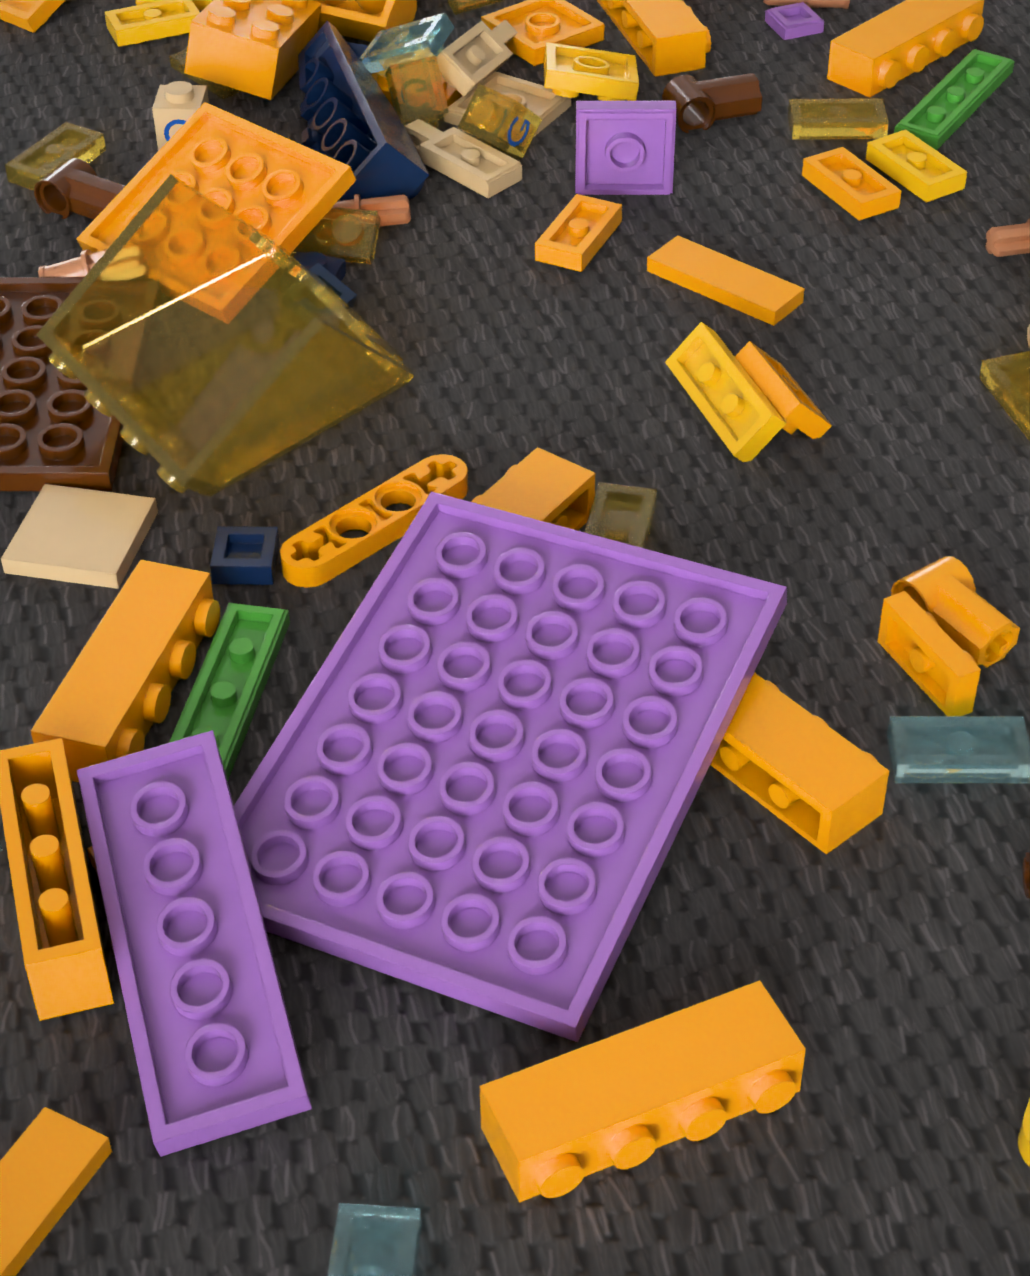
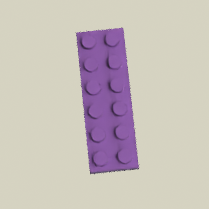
(190, 945)

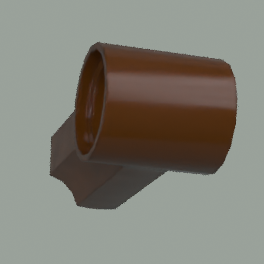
(712, 99)
(76, 190)

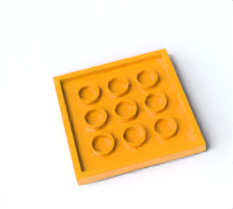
(240, 167)

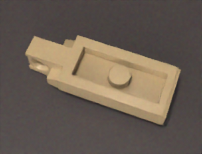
(475, 55)
(464, 158)

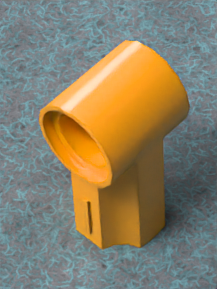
(968, 619)

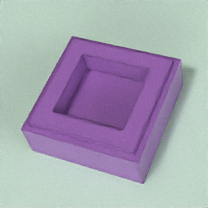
(794, 21)

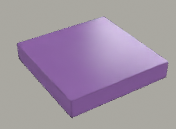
(625, 147)

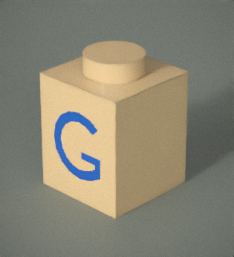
(174, 106)

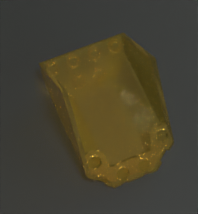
(214, 343)

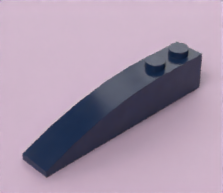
(355, 120)

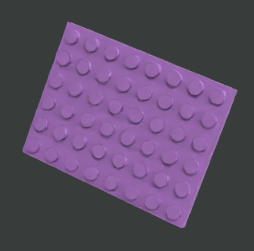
(501, 758)

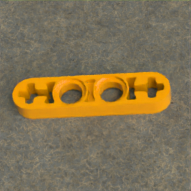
(311, 563)

